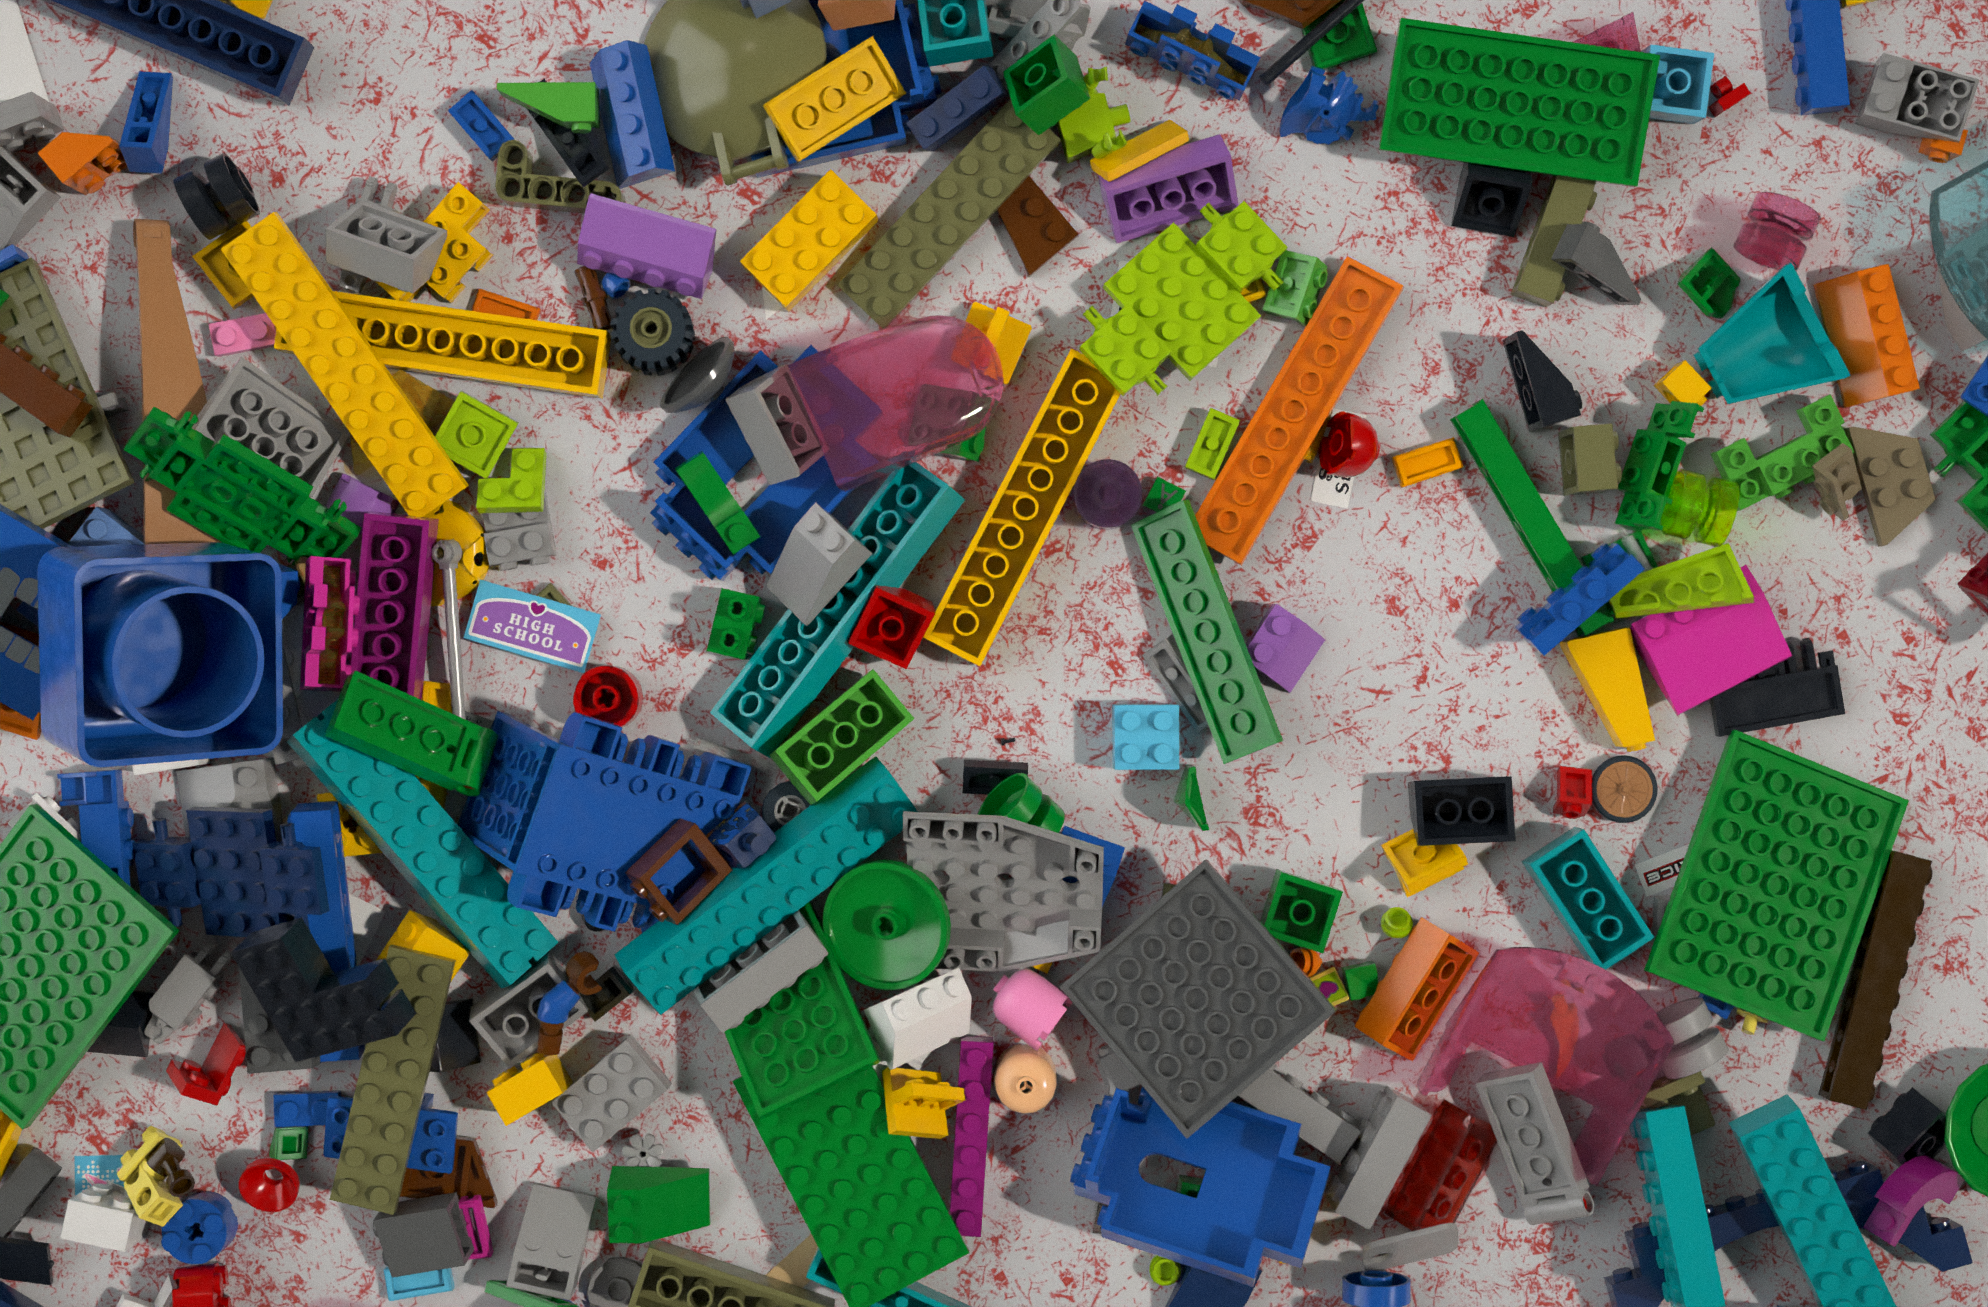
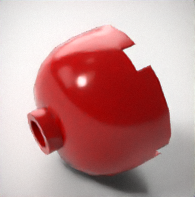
(1349, 445)

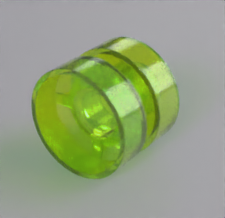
(1700, 508)

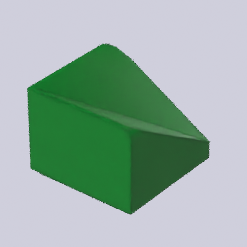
(1360, 979)

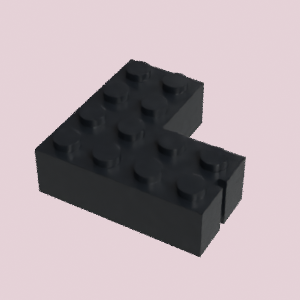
(309, 1002)

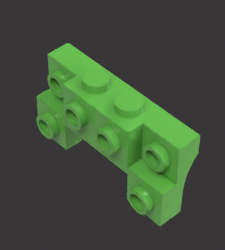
(1787, 464)

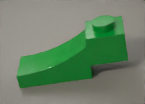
(717, 502)

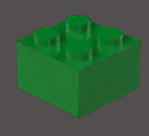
(1046, 85)
(1300, 910)

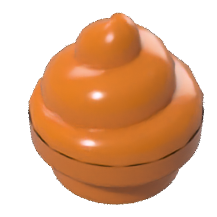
(1307, 960)

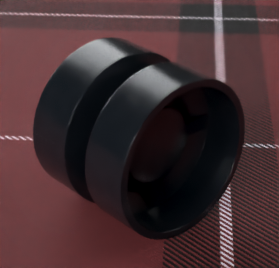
(225, 191)

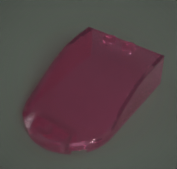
(899, 395)

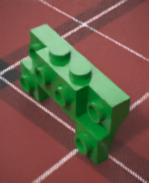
(1654, 464)

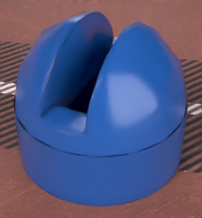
(615, 286)

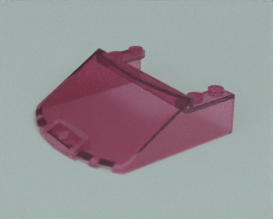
(1578, 1022)

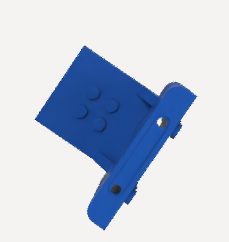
(581, 815)

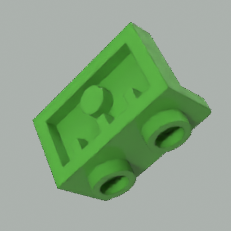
(1298, 294)

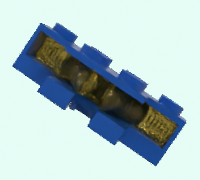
(1201, 56)

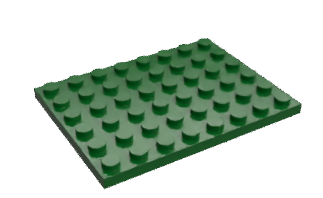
(1776, 885)
(68, 957)

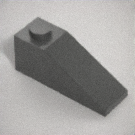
(1596, 262)

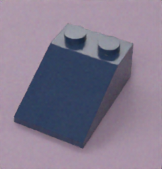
(1206, 1289)

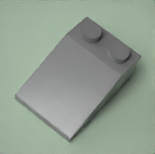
(815, 563)

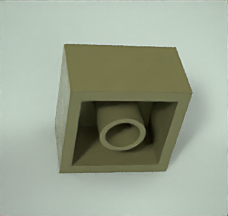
(1589, 459)

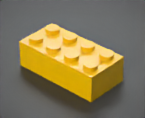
(809, 240)

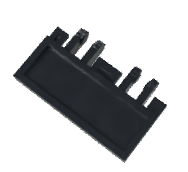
(1781, 694)

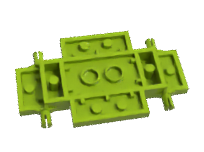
(1183, 299)

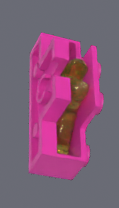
(328, 623)

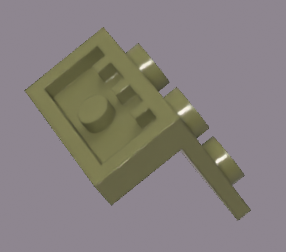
(1682, 1092)

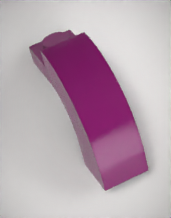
(1907, 1192)

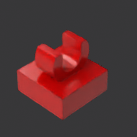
(1726, 96)

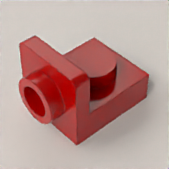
(1573, 792)

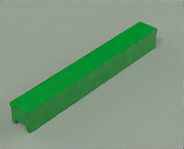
(1522, 503)

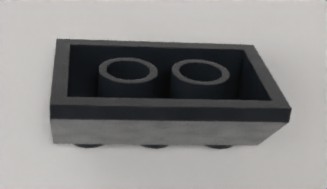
(1462, 810)

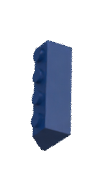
(631, 113)

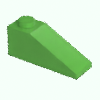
(565, 103)

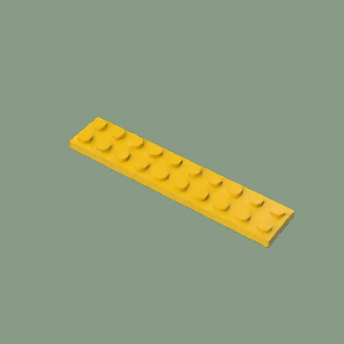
(344, 366)

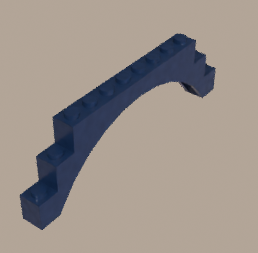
(1939, 1244)

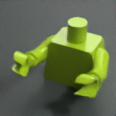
(1092, 125)

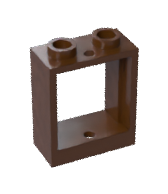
(680, 834)

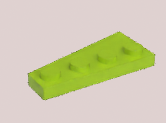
(1686, 584)

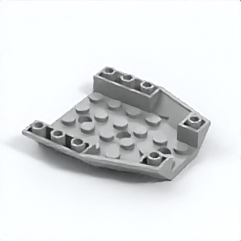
(1016, 920)

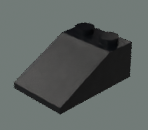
(1541, 387)

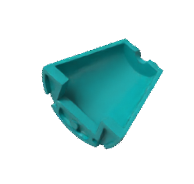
(1770, 344)

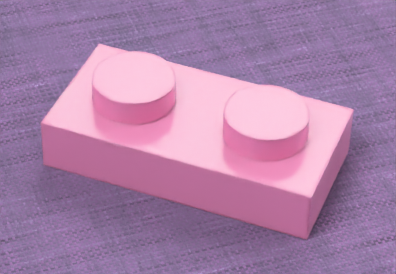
(242, 334)

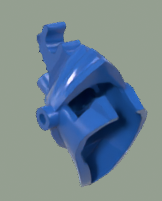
(1325, 109)

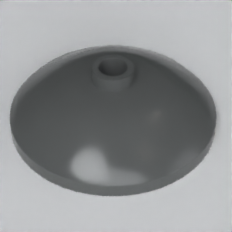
(700, 378)

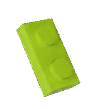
(1212, 444)

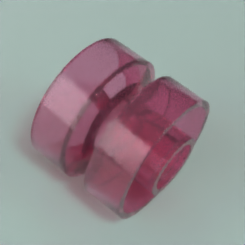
(1776, 231)

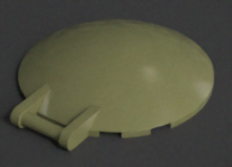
(719, 69)

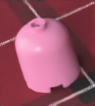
(1029, 1005)

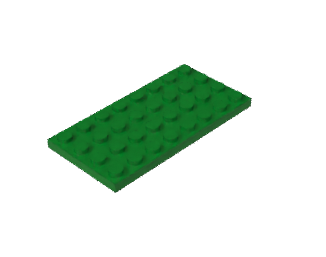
(1518, 102)
(860, 1189)

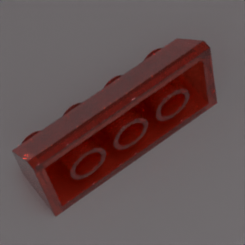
(1443, 1168)

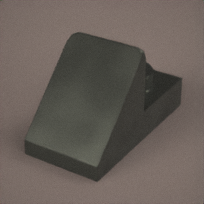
(614, 990)

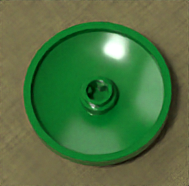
(886, 924)

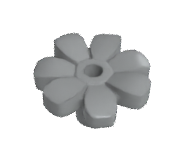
(636, 1153)

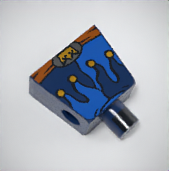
(741, 837)

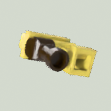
(145, 1176)

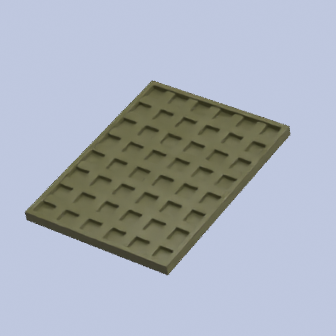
(40, 470)

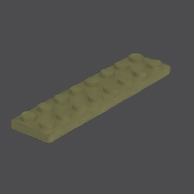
(946, 215)
(392, 1088)

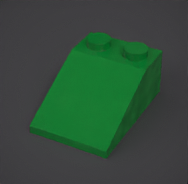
(656, 1202)

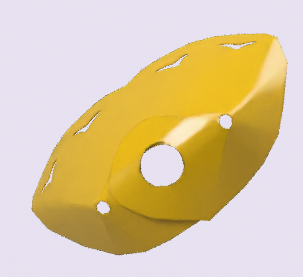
(462, 527)

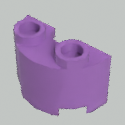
(360, 499)

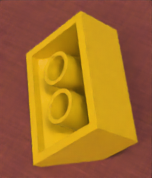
(427, 936)

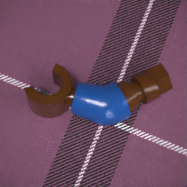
(559, 1001)

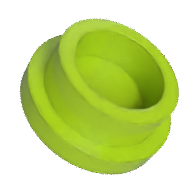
(1396, 922)
(1164, 1271)

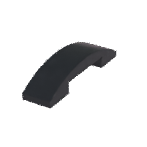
(574, 149)

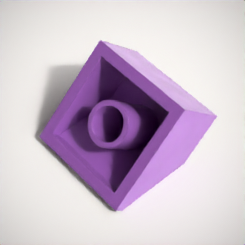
(1283, 647)

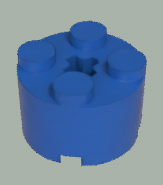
(217, 1220)

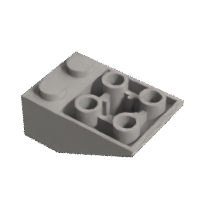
(1916, 100)
(22, 198)
(551, 1242)

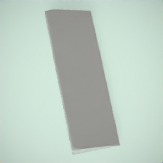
(1171, 671)

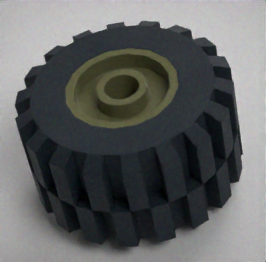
(653, 332)

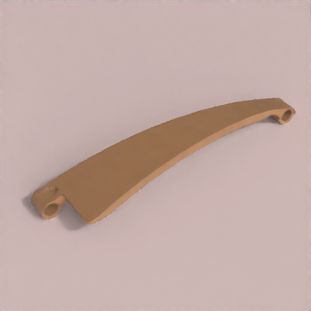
(168, 368)

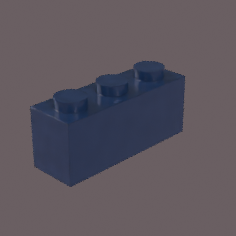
(958, 108)

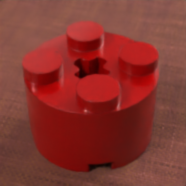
(615, 680)
(201, 1286)

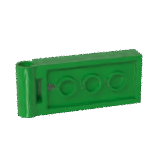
(412, 734)

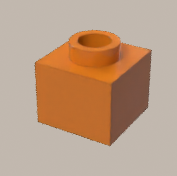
(1942, 151)

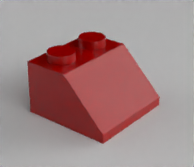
(893, 624)

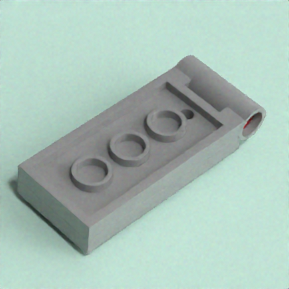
(27, 120)
(1535, 1144)

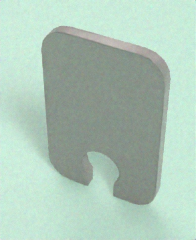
(1410, 1247)

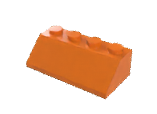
(1869, 333)
(1416, 989)

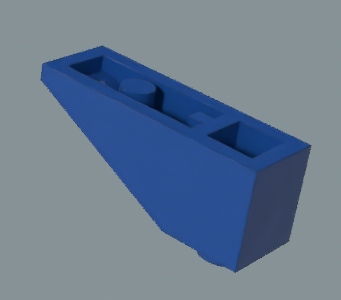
(148, 123)

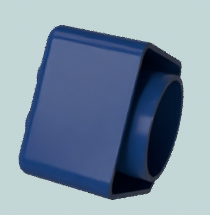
(160, 652)

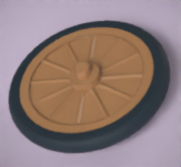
(1624, 789)

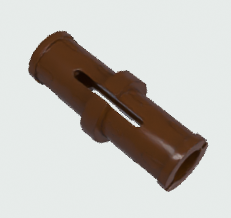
(594, 298)

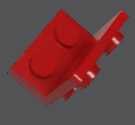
(213, 1078)

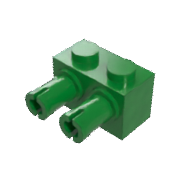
(735, 624)

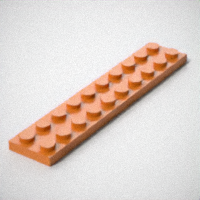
(1295, 408)

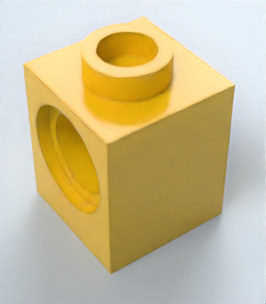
(1683, 385)

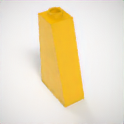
(1613, 684)

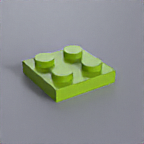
(475, 434)

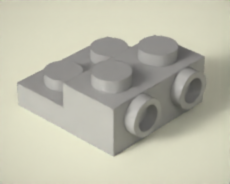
(519, 538)

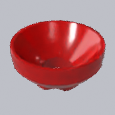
(267, 1193)

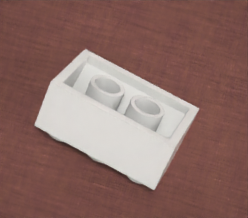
(921, 1018)

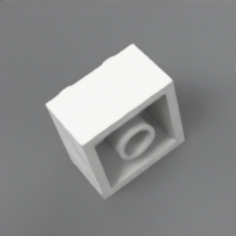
(103, 1219)

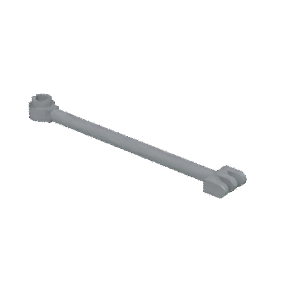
(448, 564)

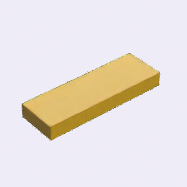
(1140, 150)

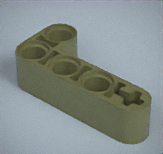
(531, 183)

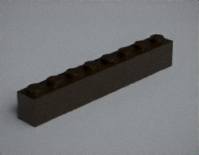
(1875, 982)

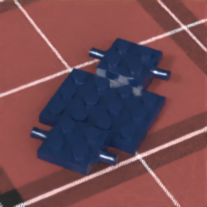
(232, 871)

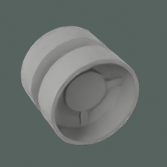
(1694, 1044)

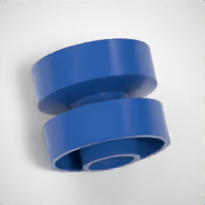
(1376, 1289)

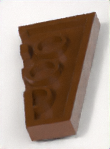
(1035, 226)

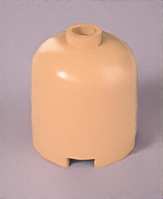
(1025, 1064)

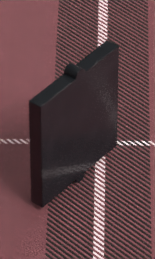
(25, 1261)

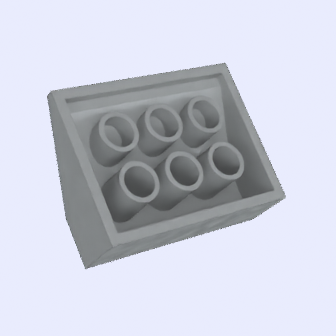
(272, 423)

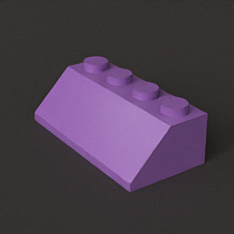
(1171, 189)
(646, 246)

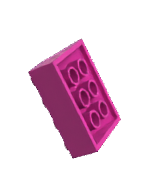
(1709, 648)

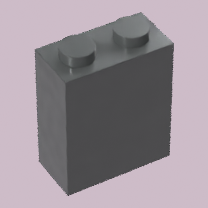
(424, 1235)

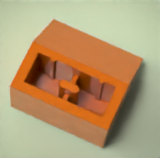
(83, 160)

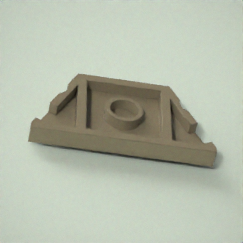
(1891, 479)

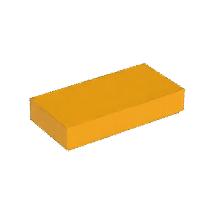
(1427, 462)

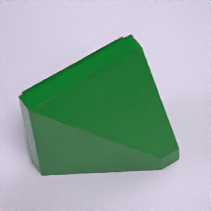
(289, 1143)

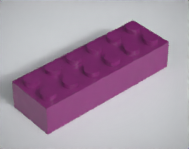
(395, 599)

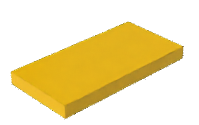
(834, 99)

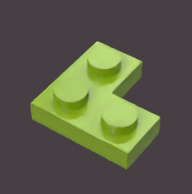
(521, 491)

